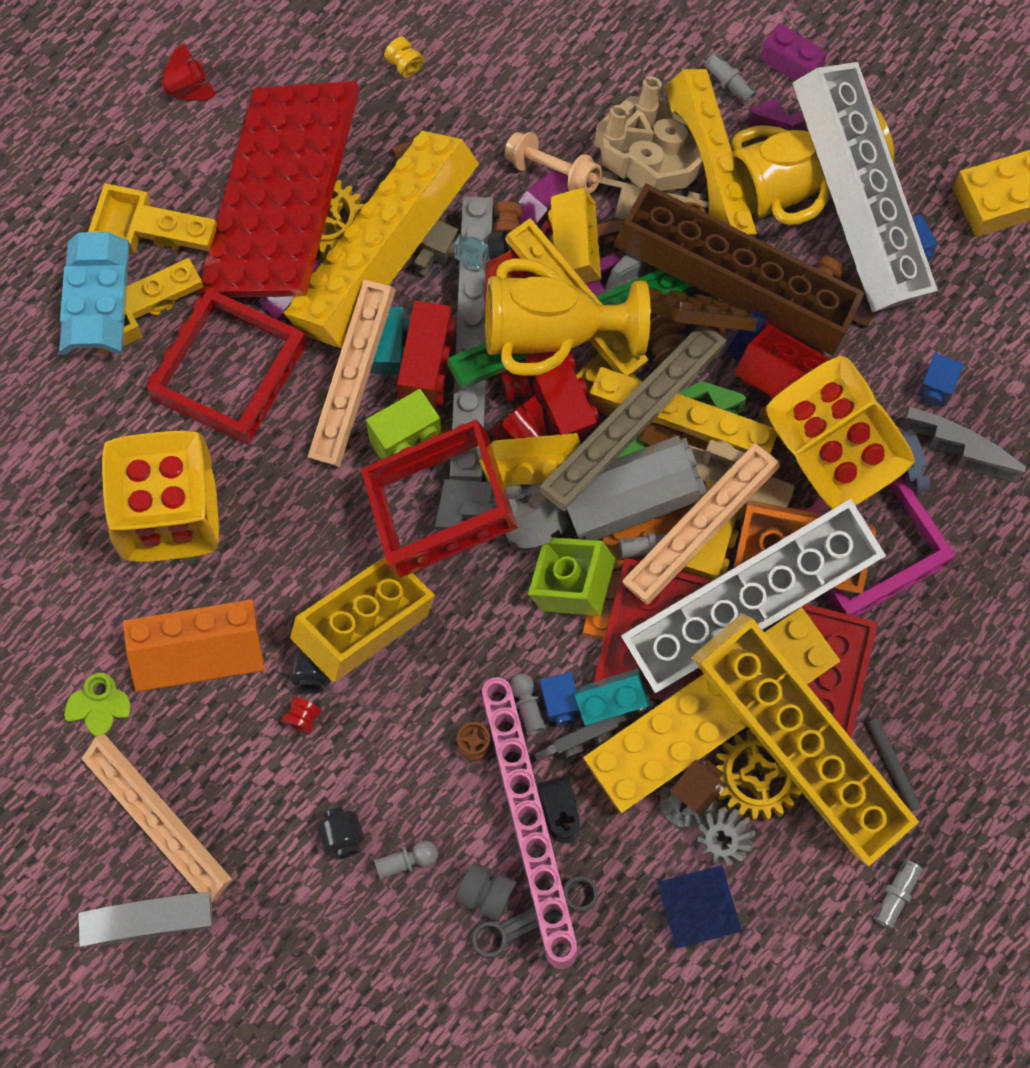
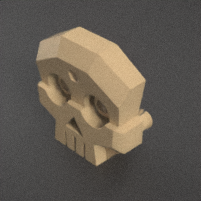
(649, 141)

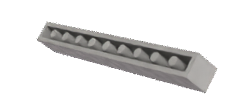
(470, 401)

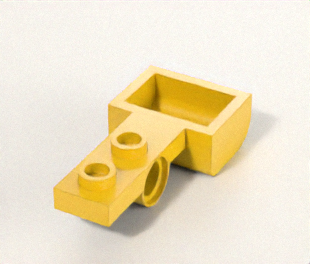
(130, 216)
(157, 294)

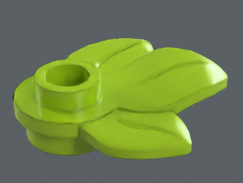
(97, 709)

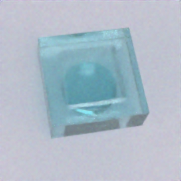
(471, 251)

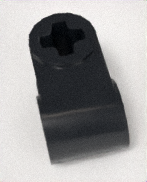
(559, 804)

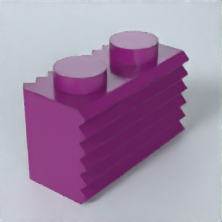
(791, 53)

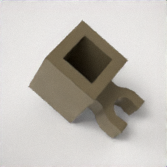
(436, 247)

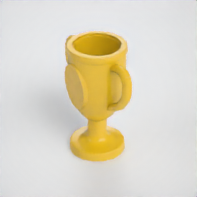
(784, 171)
(554, 316)

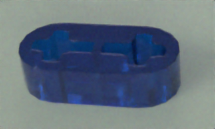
(744, 337)

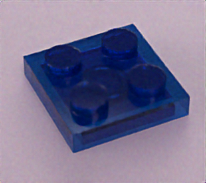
(699, 907)

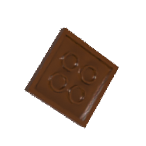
(699, 310)

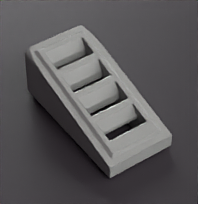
(627, 270)

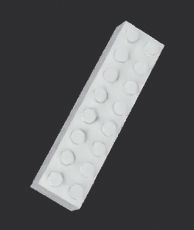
(864, 186)
(760, 588)

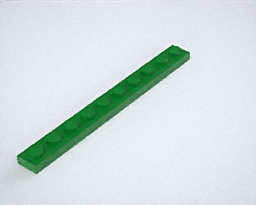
(477, 365)

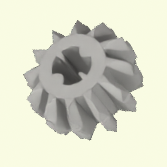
(719, 844)

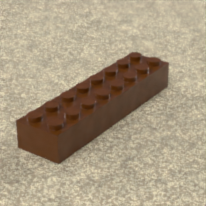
(739, 268)

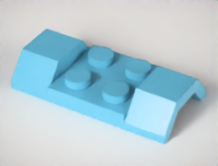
(94, 292)

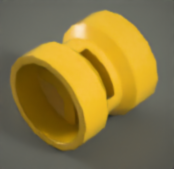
(402, 55)

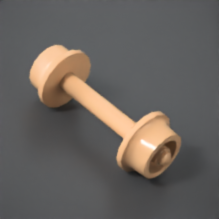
(523, 149)

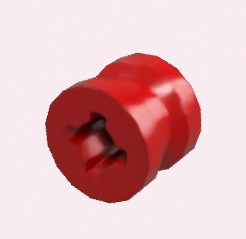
(514, 386)
(301, 715)

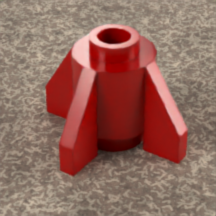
(185, 77)
(522, 422)

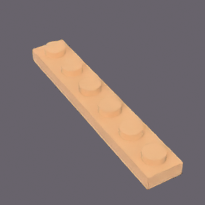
(351, 373)
(701, 523)
(156, 818)

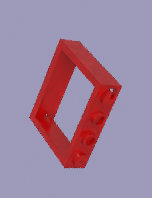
(266, 393)
(450, 540)

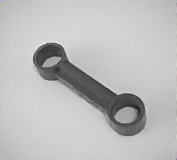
(528, 921)

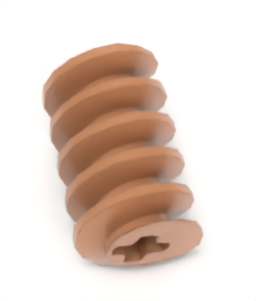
(664, 336)

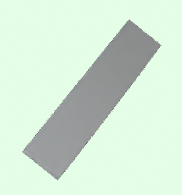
(973, 450)
(145, 919)

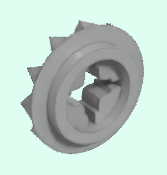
(671, 804)

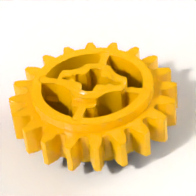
(333, 226)
(763, 803)

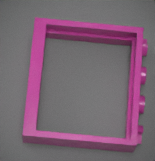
(940, 559)

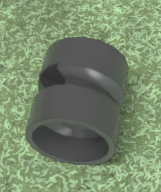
(486, 891)

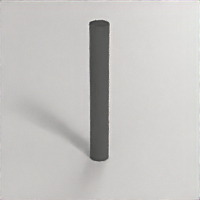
(893, 764)

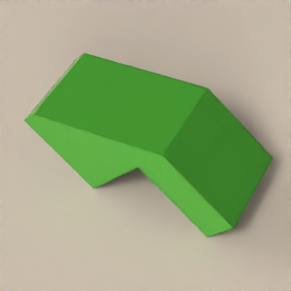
(716, 396)

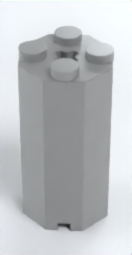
(638, 489)

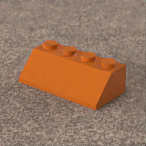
(768, 524)
(193, 645)

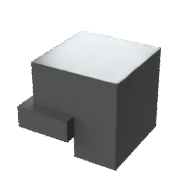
(462, 501)

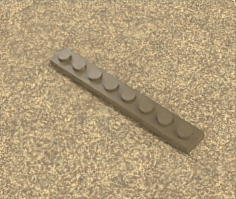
(632, 417)

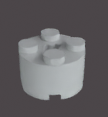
(534, 516)

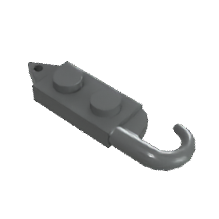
(598, 732)

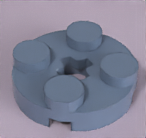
(914, 474)

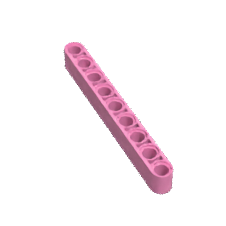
(531, 835)

